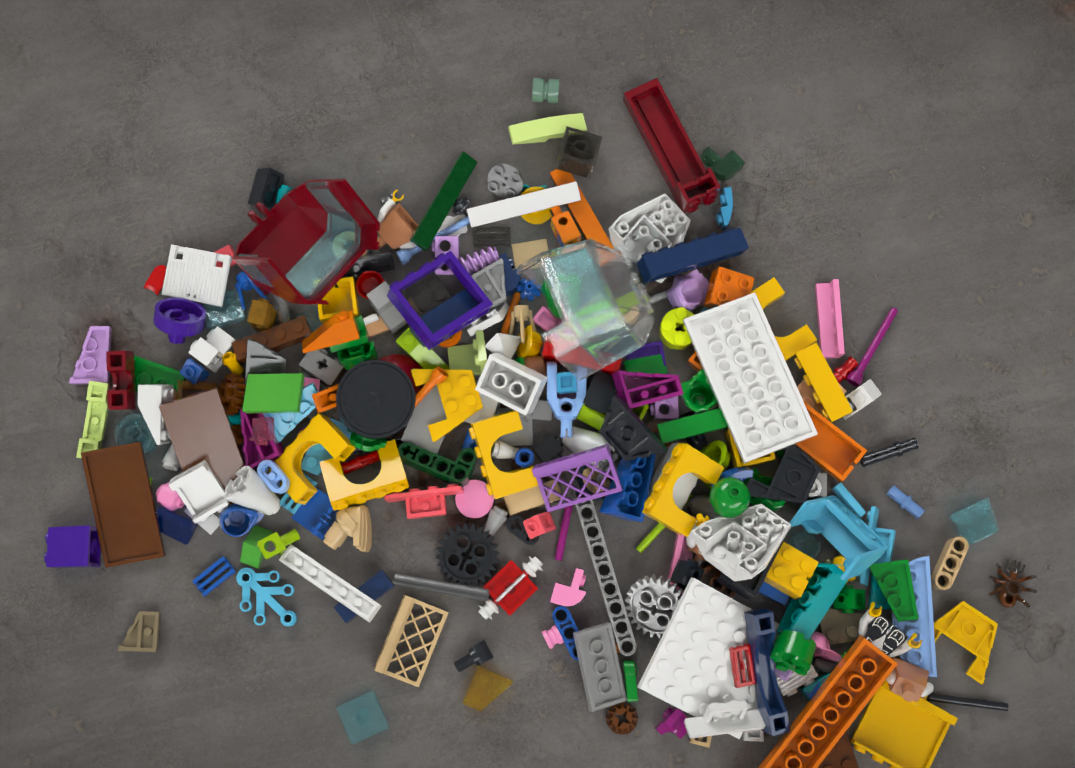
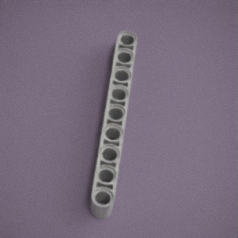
(609, 578)

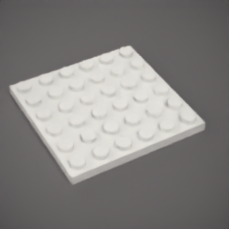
(693, 655)

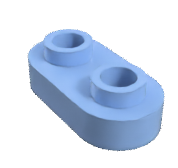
(273, 478)

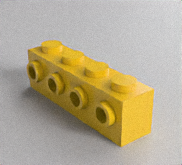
(824, 383)

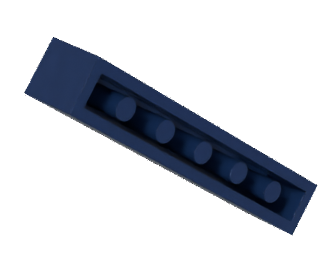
(692, 255)

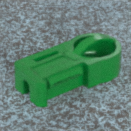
(630, 680)

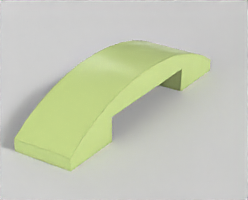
(95, 417)

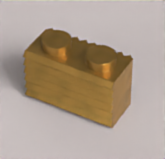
(261, 315)

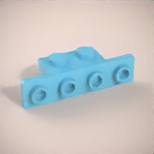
(886, 535)

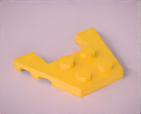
(457, 396)
(972, 632)

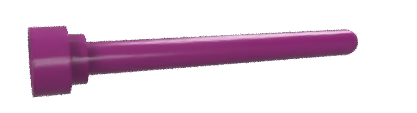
(855, 377)

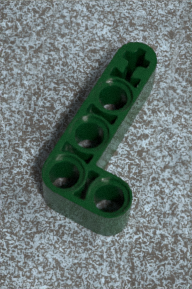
(436, 461)

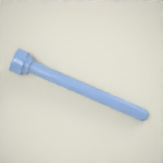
(406, 254)

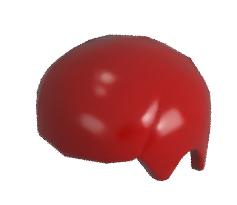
(367, 282)

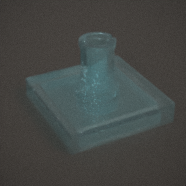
(362, 717)

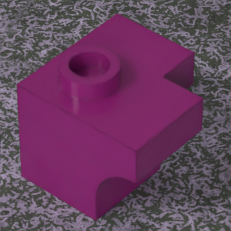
(672, 722)

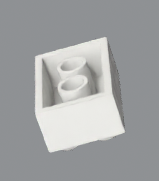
(511, 383)

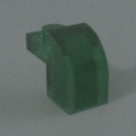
(722, 168)

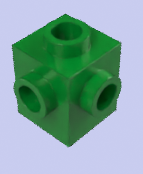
(850, 599)

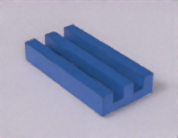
(200, 586)

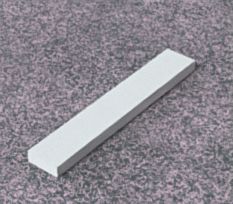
(524, 204)
(330, 583)

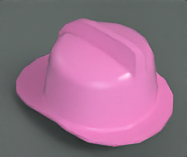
(823, 648)

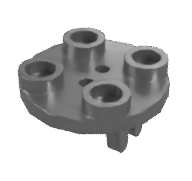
(497, 177)

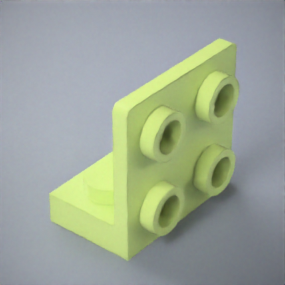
(469, 356)

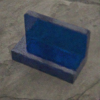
(176, 525)

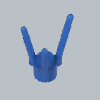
(247, 284)

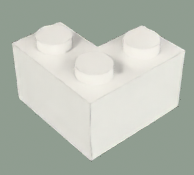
(212, 350)

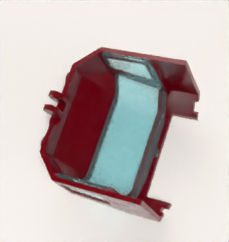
(307, 240)

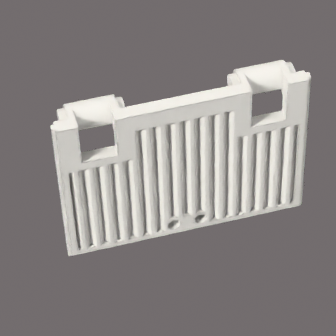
(196, 275)

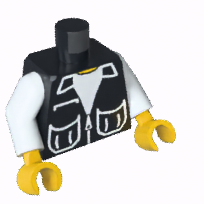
(885, 634)

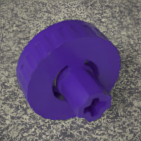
(179, 318)

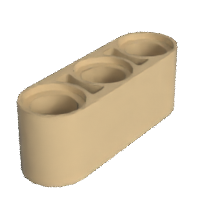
(529, 498)
(955, 556)

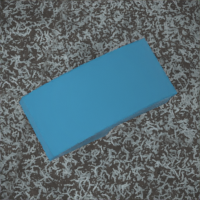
(724, 213)

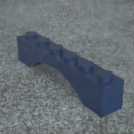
(761, 637)

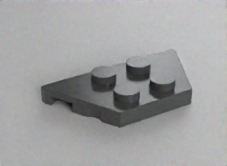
(263, 360)

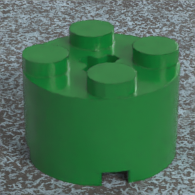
(793, 652)

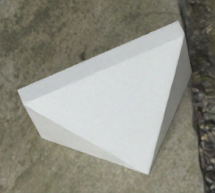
(503, 344)

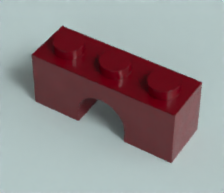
(122, 370)

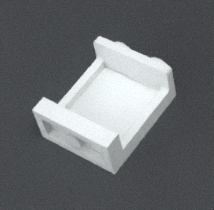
(200, 491)

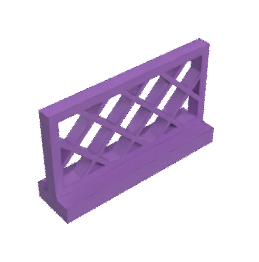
(568, 463)

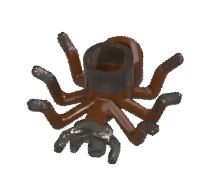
(1011, 587)

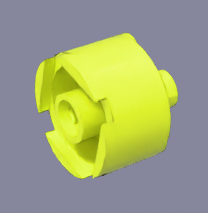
(669, 336)

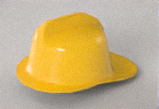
(532, 343)

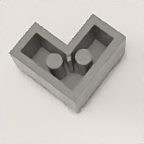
(385, 309)

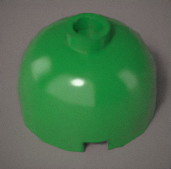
(357, 354)
(729, 497)

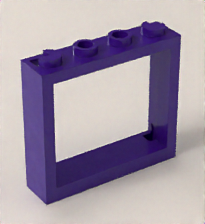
(412, 318)

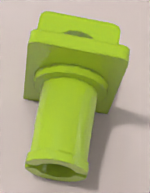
(279, 542)

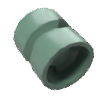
(545, 90)

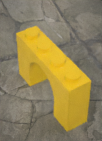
(793, 343)
(319, 431)
(485, 434)
(344, 493)
(661, 504)

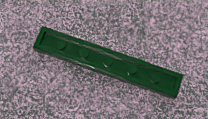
(443, 201)

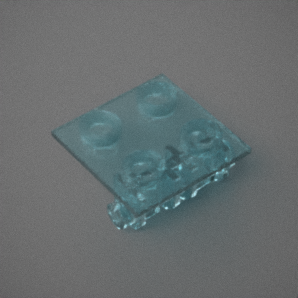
(230, 311)
(975, 521)

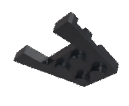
(791, 480)

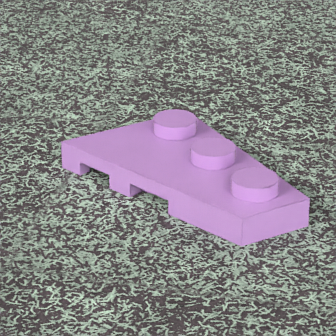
(92, 362)

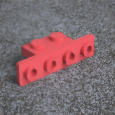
(426, 502)

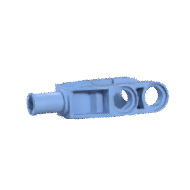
(555, 403)

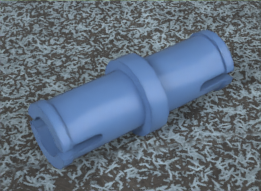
(905, 502)

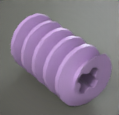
(479, 262)

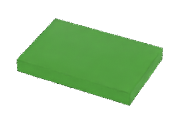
(273, 393)

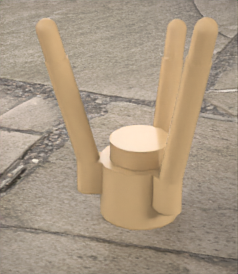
(521, 313)

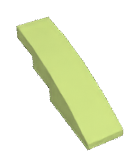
(545, 128)

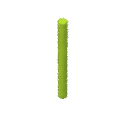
(653, 534)

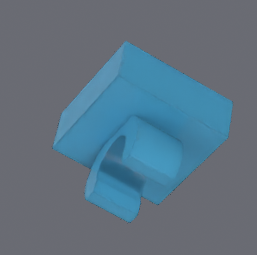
(566, 383)

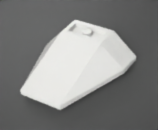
(649, 228)
(741, 544)

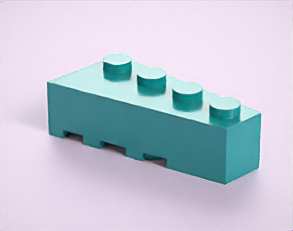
(808, 610)

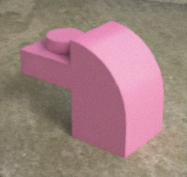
(569, 596)

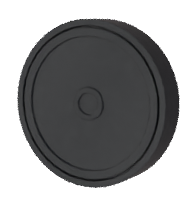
(375, 399)

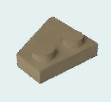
(143, 634)

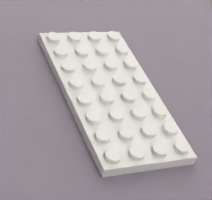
(749, 377)

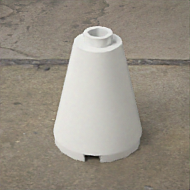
(585, 440)
(252, 492)

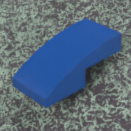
(740, 473)

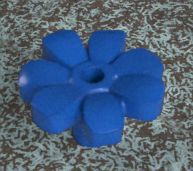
(528, 290)

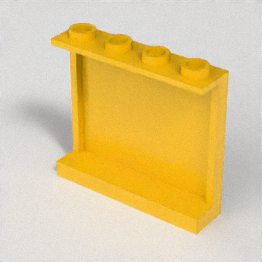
(901, 730)

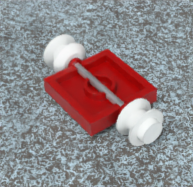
(510, 587)

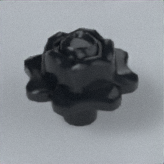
(461, 206)

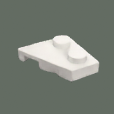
(492, 317)

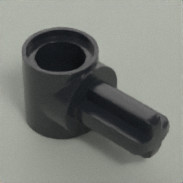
(477, 654)

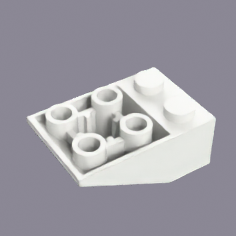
(148, 402)

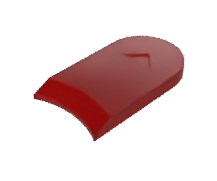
(156, 279)

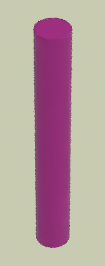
(563, 533)

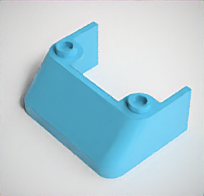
(843, 530)

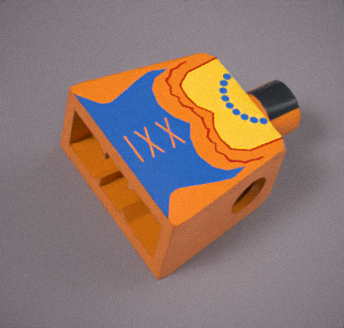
(564, 227)

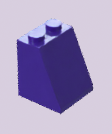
(72, 547)

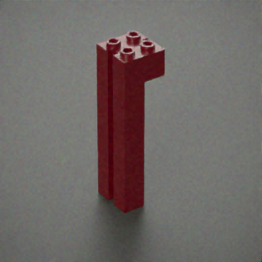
(671, 147)

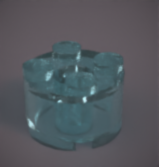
(132, 425)

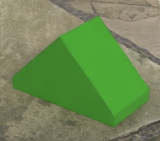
(251, 553)

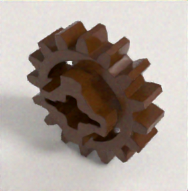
(232, 392)

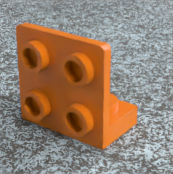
(727, 286)

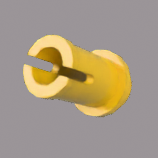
(231, 361)

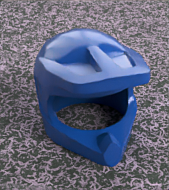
(238, 520)

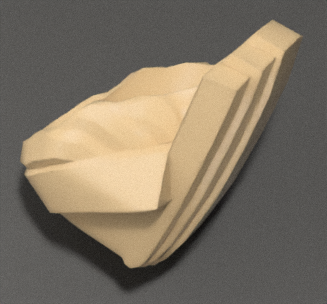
(357, 524)

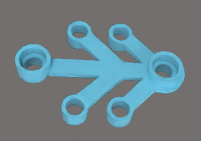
(263, 595)

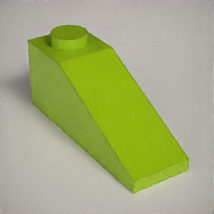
(425, 358)

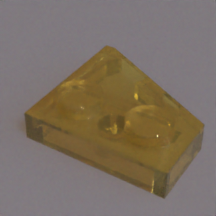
(485, 688)

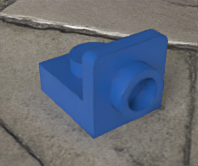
(194, 372)

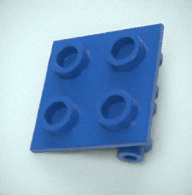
(316, 514)

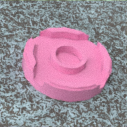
(475, 500)

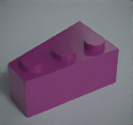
(643, 388)
(253, 453)

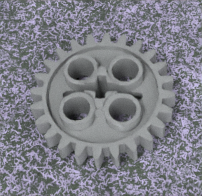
(654, 606)

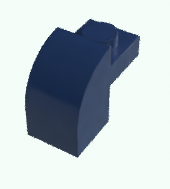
(512, 279)

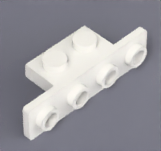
(724, 719)

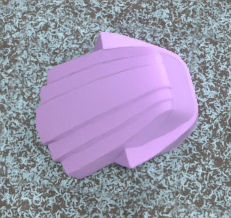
(688, 291)

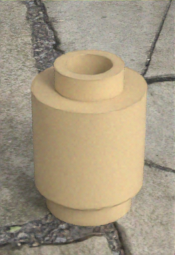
(335, 536)

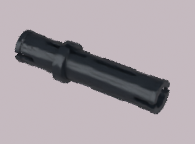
(908, 445)

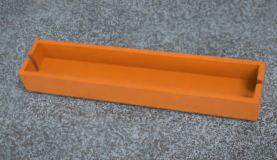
(829, 448)

